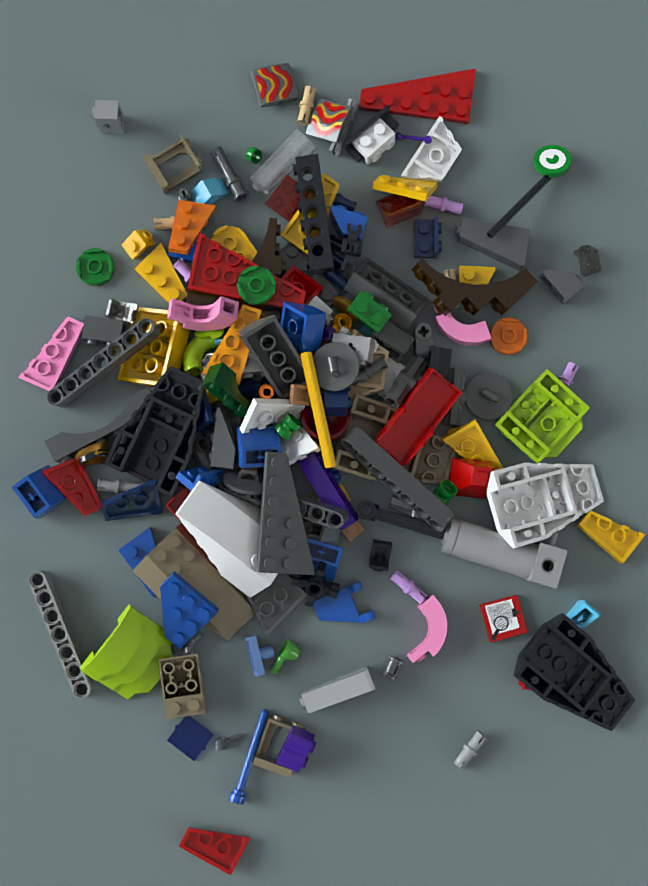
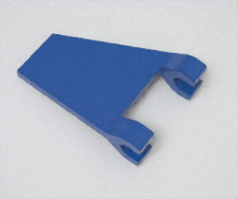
(342, 608)

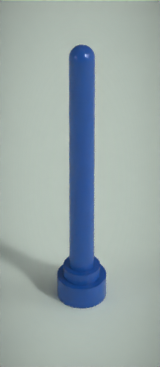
(238, 795)

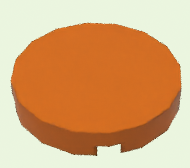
(508, 336)

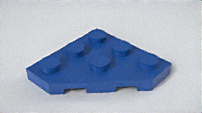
(183, 610)

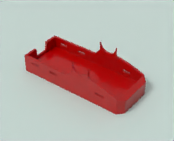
(417, 417)

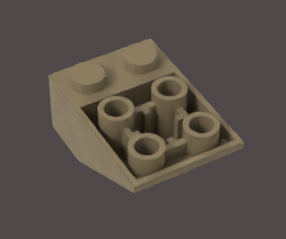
(182, 686)

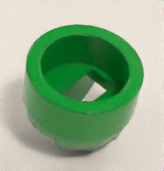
(256, 158)

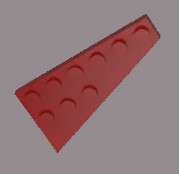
(426, 97)
(218, 269)

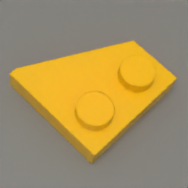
(475, 274)

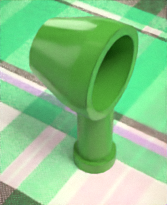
(288, 651)

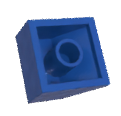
(303, 325)

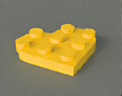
(235, 240)

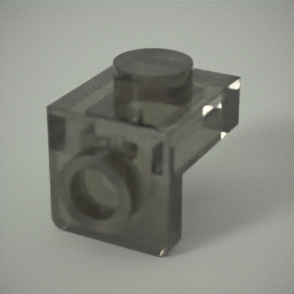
(588, 260)
(122, 311)

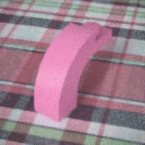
(204, 318)
(461, 333)
(437, 629)

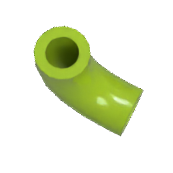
(194, 353)

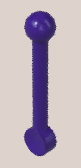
(427, 139)

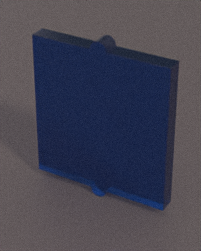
(190, 737)

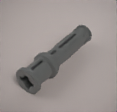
(233, 182)

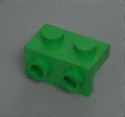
(369, 311)

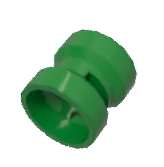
(288, 426)
(445, 491)

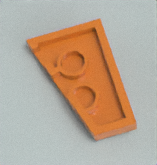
(188, 222)

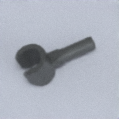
(220, 742)

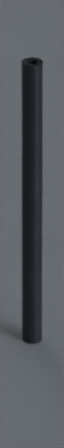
(518, 206)

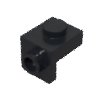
(380, 555)

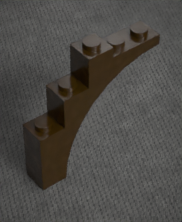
(265, 258)
(473, 297)

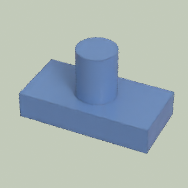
(257, 655)

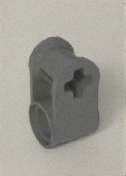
(422, 344)

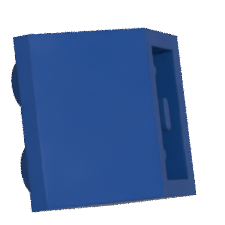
(341, 216)
(253, 445)
(38, 493)
(325, 553)

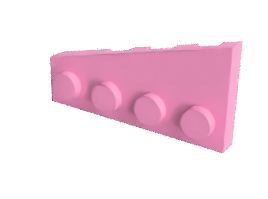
(54, 358)

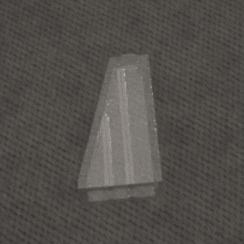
(281, 162)

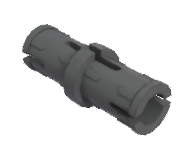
(370, 370)

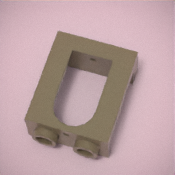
(183, 146)
(260, 758)

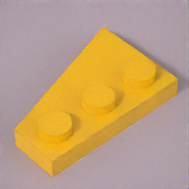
(405, 187)

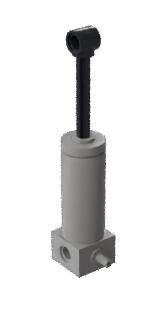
(484, 547)

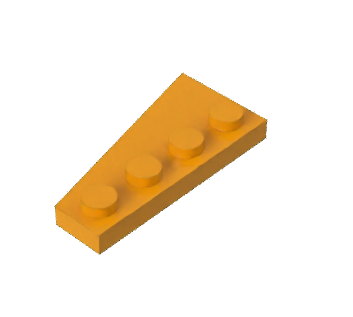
(232, 348)

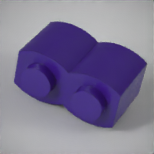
(296, 748)

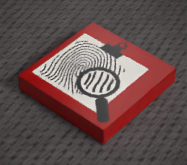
(503, 618)

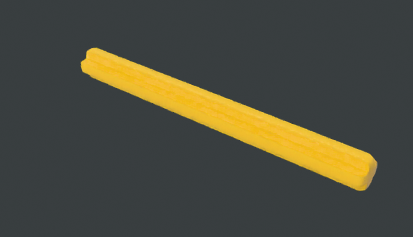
(318, 409)

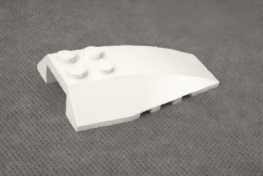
(540, 498)
(228, 534)

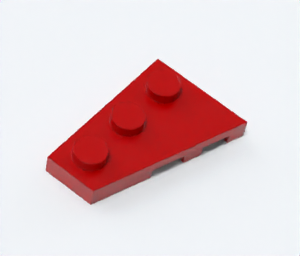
(74, 485)
(215, 847)

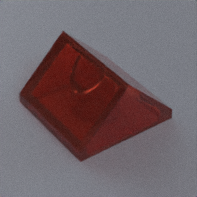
(398, 208)

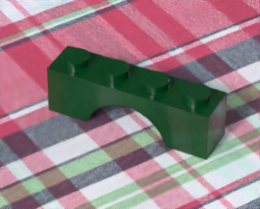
(222, 383)

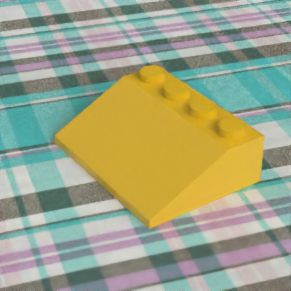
(156, 357)

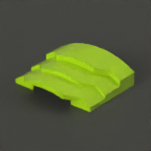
(543, 418)
(130, 655)

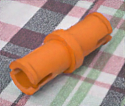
(271, 393)

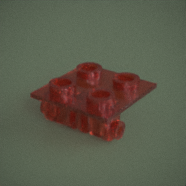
(285, 199)

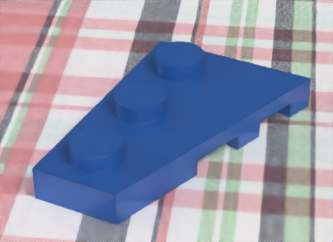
(137, 550)

